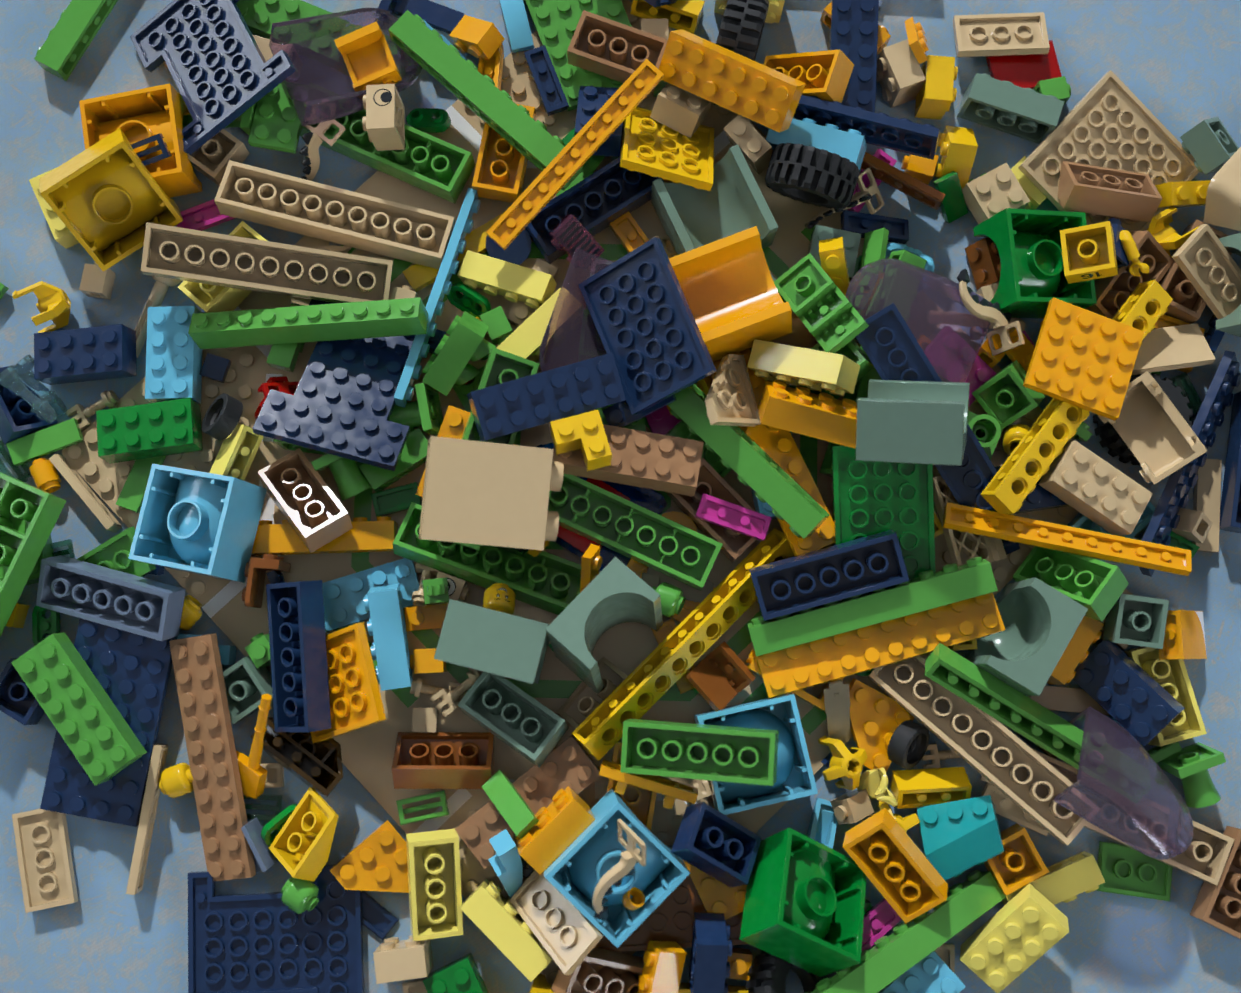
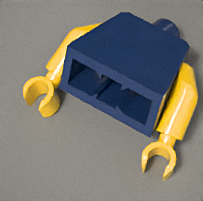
(1126, 249)

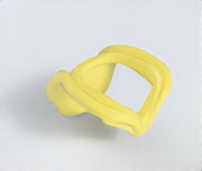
(876, 784)

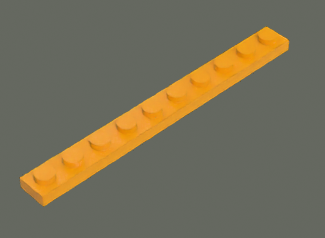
(575, 154)
(1067, 539)

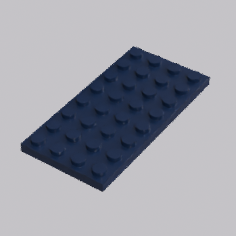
(136, 678)

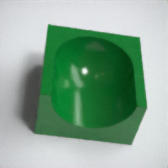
(1034, 261)
(805, 904)

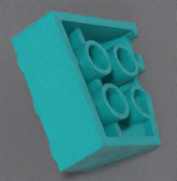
(960, 834)

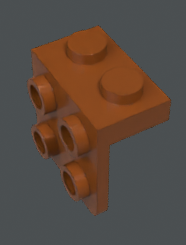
(984, 262)
(256, 572)
(720, 676)

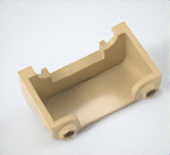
(1224, 195)
(1155, 430)

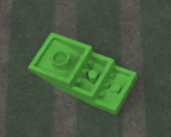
(820, 304)

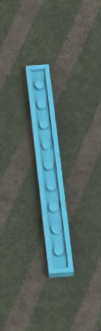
(435, 306)

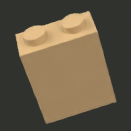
(751, 142)

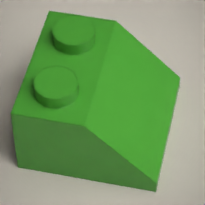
(1005, 395)

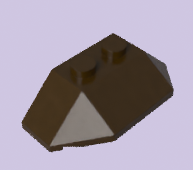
(313, 763)

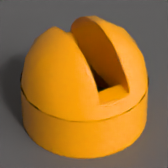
(637, 900)

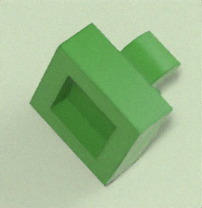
(435, 591)

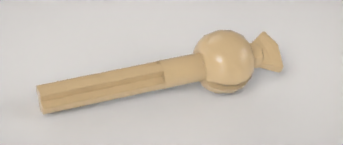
(154, 300)

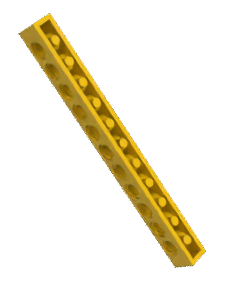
(1061, 419)
(679, 650)

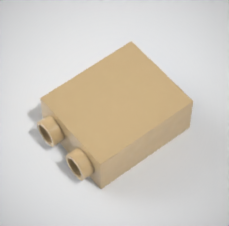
(489, 494)

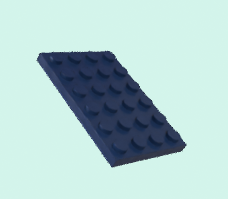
(647, 326)

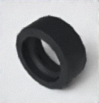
(222, 417)
(908, 744)

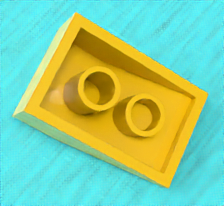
(306, 837)

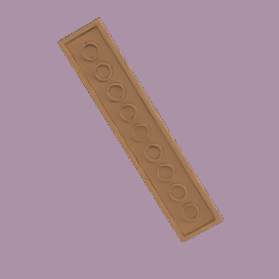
(212, 756)

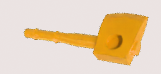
(252, 774)

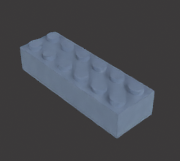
(110, 597)

